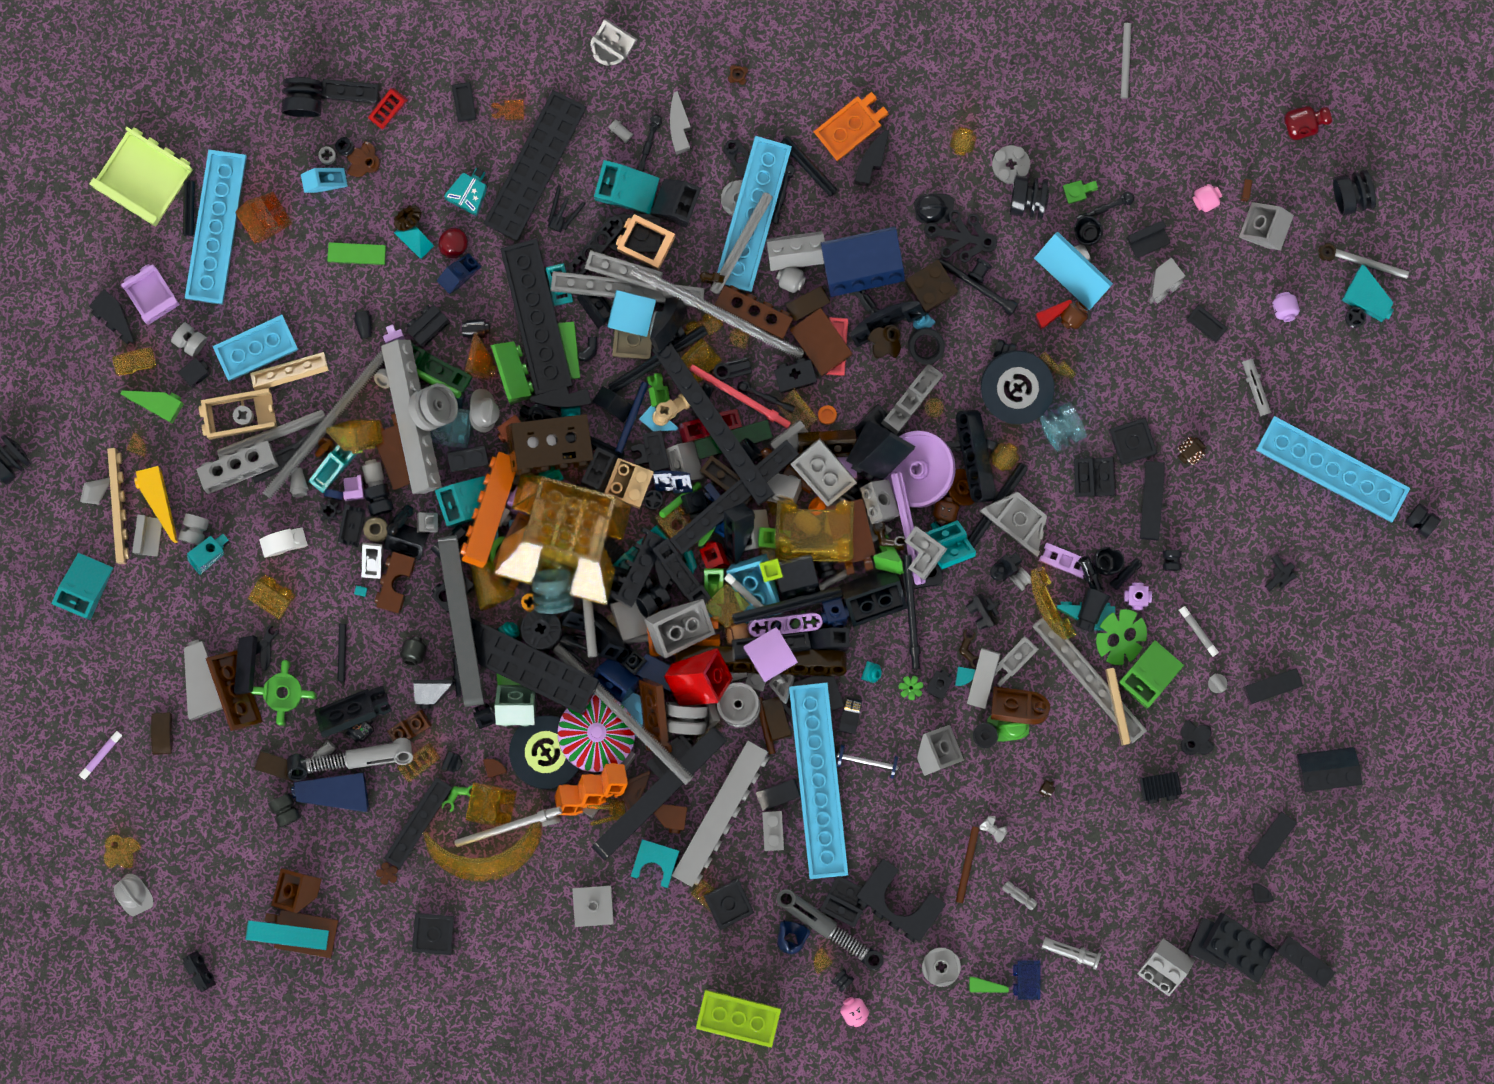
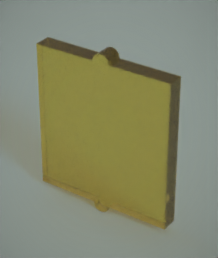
(725, 604)

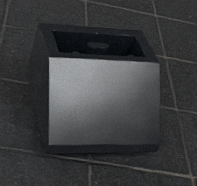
(676, 201)
(599, 470)

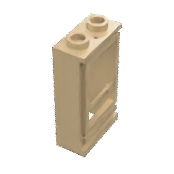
(263, 407)

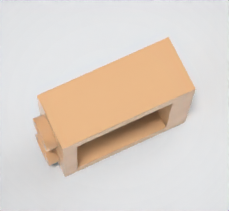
(663, 250)

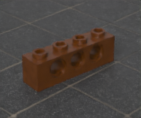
(749, 301)

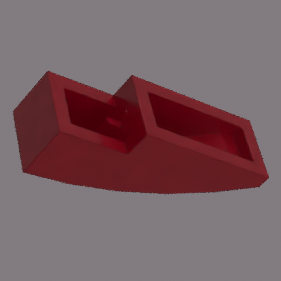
(695, 430)

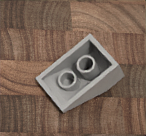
(679, 627)

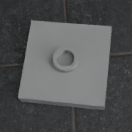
(593, 906)

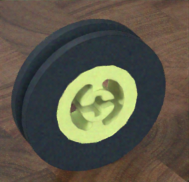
(527, 765)

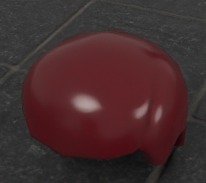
(452, 243)

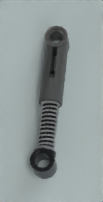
(828, 928)

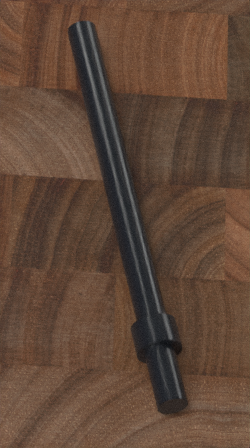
(914, 648)

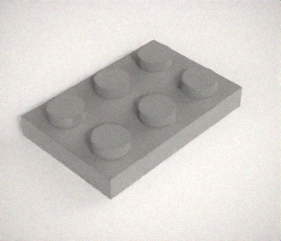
(823, 472)

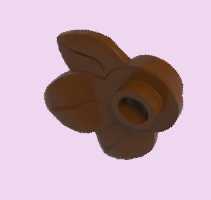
(360, 159)

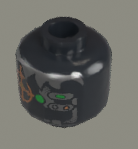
(361, 731)

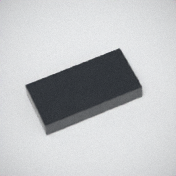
(464, 102)
(1206, 323)

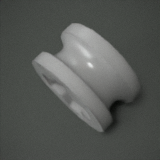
(331, 159)

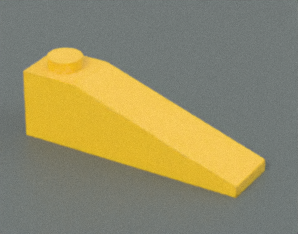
(154, 490)

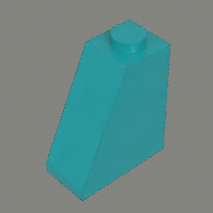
(1368, 295)

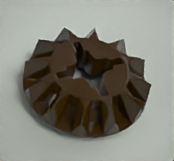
(413, 216)

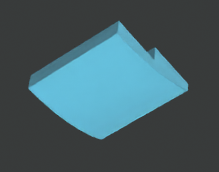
(631, 313)

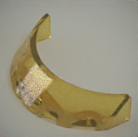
(490, 867)

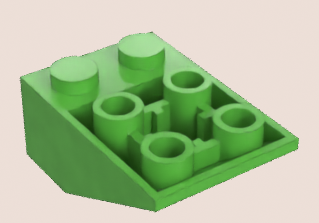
(1150, 674)

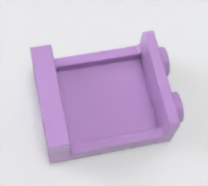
(150, 293)

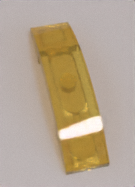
(1044, 602)

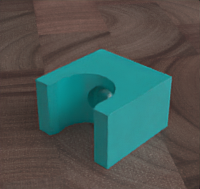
(659, 854)

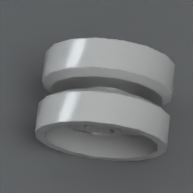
(433, 407)
(741, 716)
(686, 718)

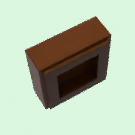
(1246, 190)

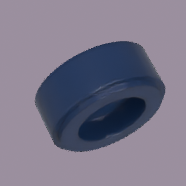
(333, 494)

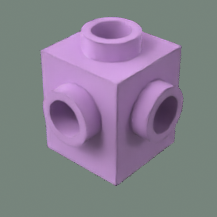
(1132, 601)

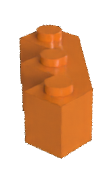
(591, 789)

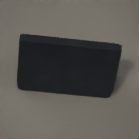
(596, 308)

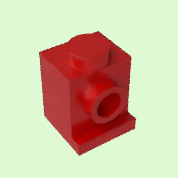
(708, 556)

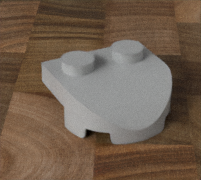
(611, 44)

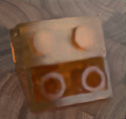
(263, 217)

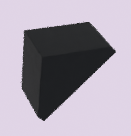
(612, 403)

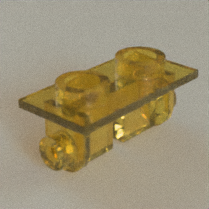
(708, 321)

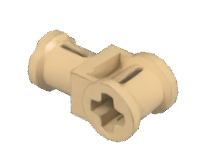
(669, 409)

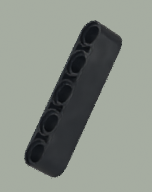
(975, 456)

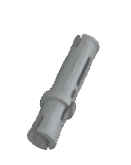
(1249, 365)

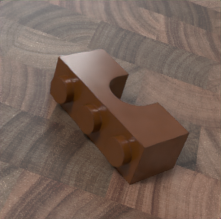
(398, 566)

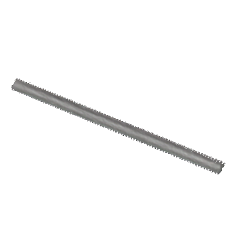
(726, 316)
(314, 437)
(627, 719)

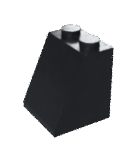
(878, 452)

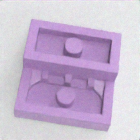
(770, 654)

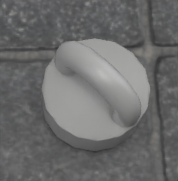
(381, 378)

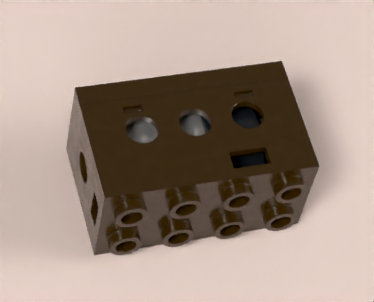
(549, 444)

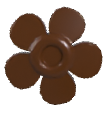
(387, 873)

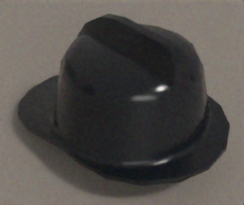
(933, 208)

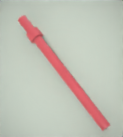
(771, 415)

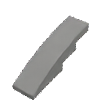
(912, 399)

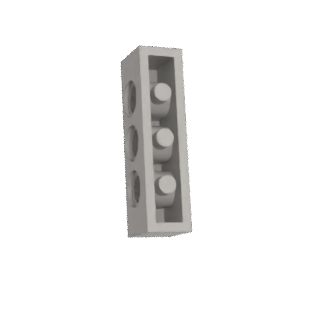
(246, 470)

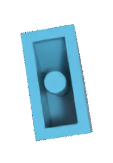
(323, 179)

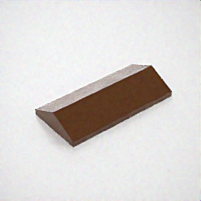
(240, 709)

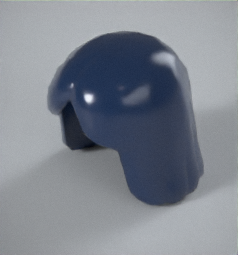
(794, 928)

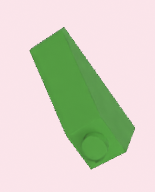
(159, 403)

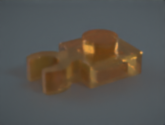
(512, 110)

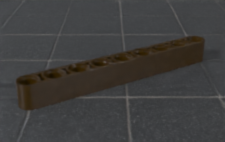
(809, 662)

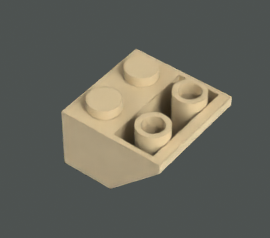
(629, 482)

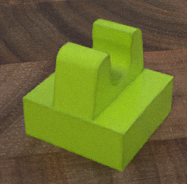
(770, 570)

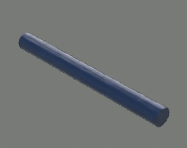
(631, 418)

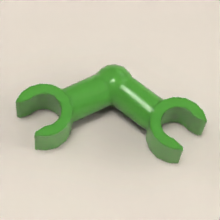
(454, 793)

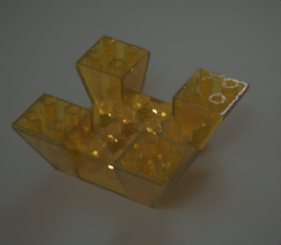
(544, 538)

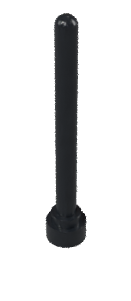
(1007, 305)

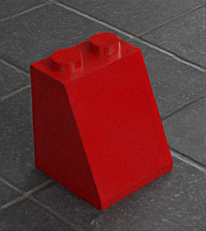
(699, 678)

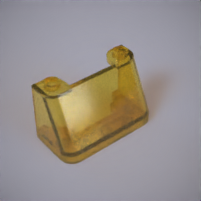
(822, 533)

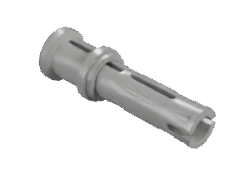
(1080, 955)

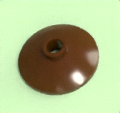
(960, 490)

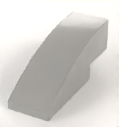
(679, 125)

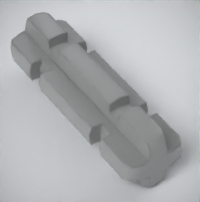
(1019, 895)

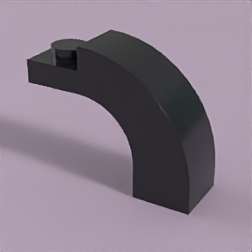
(608, 638)

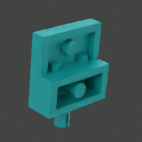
(955, 540)

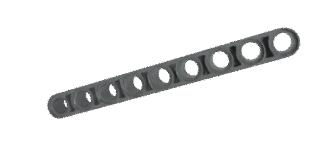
(460, 621)

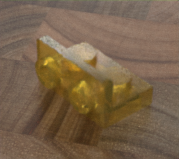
(702, 357)
(271, 596)

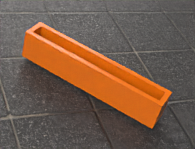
(489, 512)

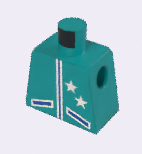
(468, 192)
(201, 558)

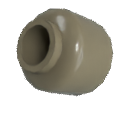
(375, 530)

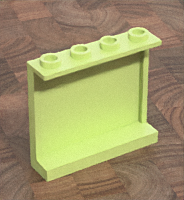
(142, 176)

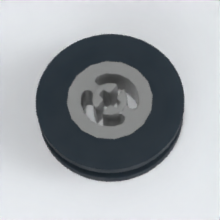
(1031, 404)

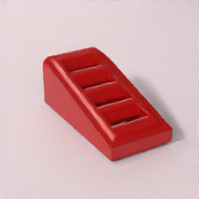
(402, 100)
(1048, 315)

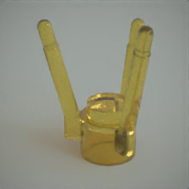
(615, 807)

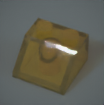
(356, 435)

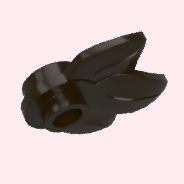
(883, 343)

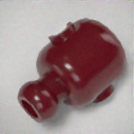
(1304, 121)

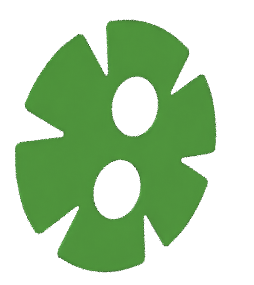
(1113, 626)

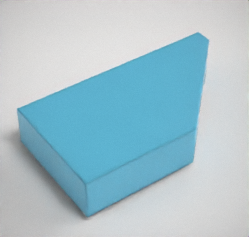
(647, 419)

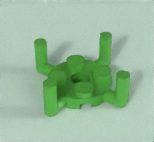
(294, 695)

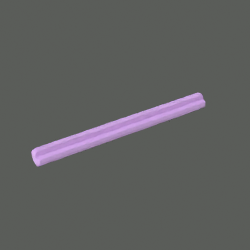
(905, 516)

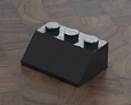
(873, 597)
(1329, 769)

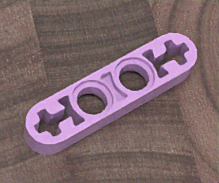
(784, 621)

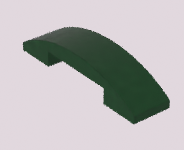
(440, 370)

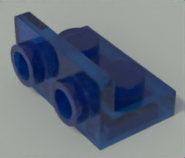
(1027, 980)

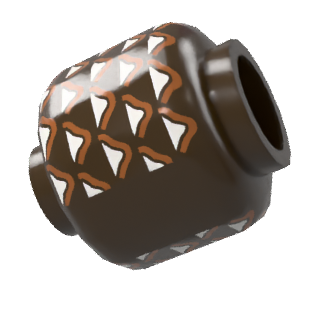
(1191, 450)

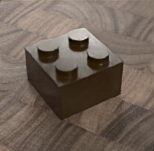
(931, 286)

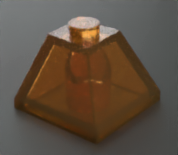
(479, 361)

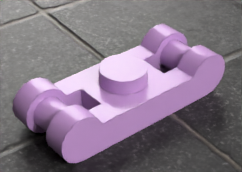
(1065, 560)

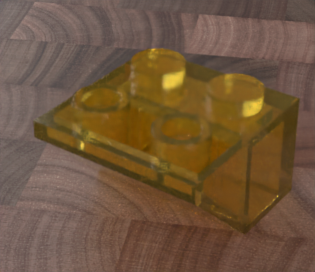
(490, 805)

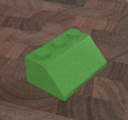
(512, 371)

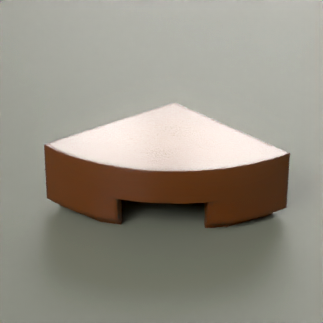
(494, 767)

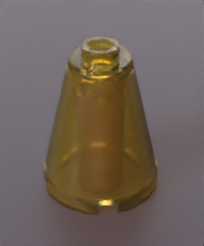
(488, 591)

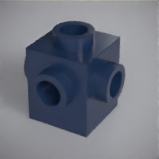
(834, 613)

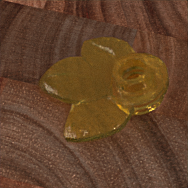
(122, 853)

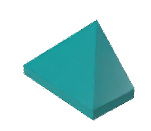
(415, 241)

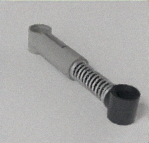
(398, 751)

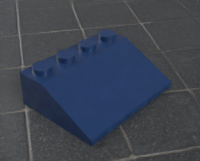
(862, 261)

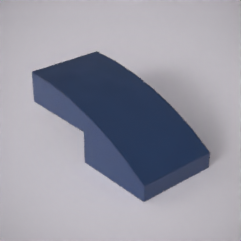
(673, 480)

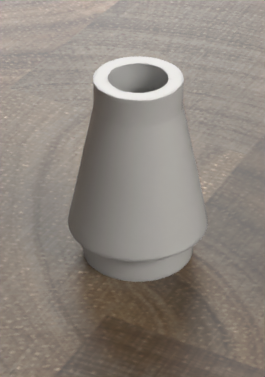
(298, 484)

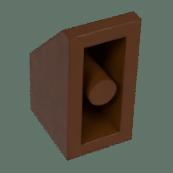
(672, 817)

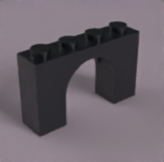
(914, 924)

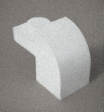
(283, 541)

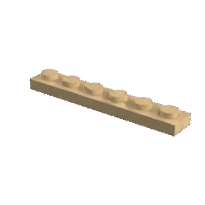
(118, 513)

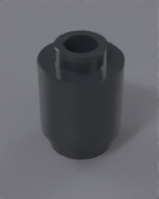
(475, 326)

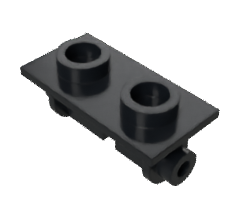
(195, 963)

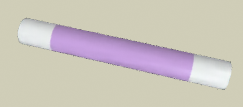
(100, 755)

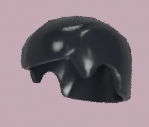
(1093, 230)
(1108, 561)

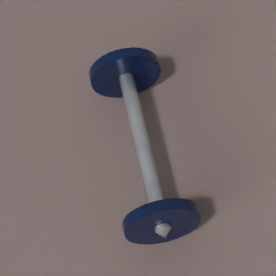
(894, 767)

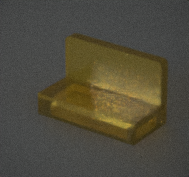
(801, 412)

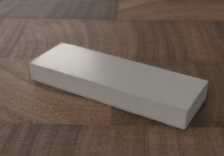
(983, 678)

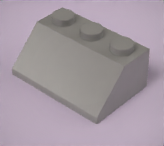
(795, 250)

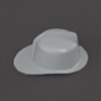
(483, 410)
(133, 895)

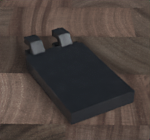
(352, 711)

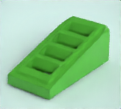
(981, 985)

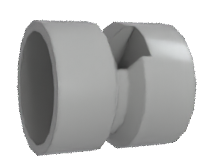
(195, 342)
(193, 529)

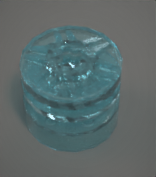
(1064, 426)
(552, 591)

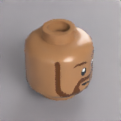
(736, 632)

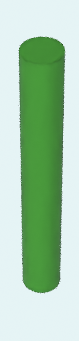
(431, 380)
(678, 501)

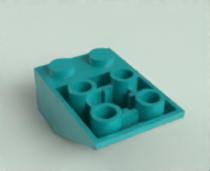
(626, 187)
(459, 501)
(82, 586)

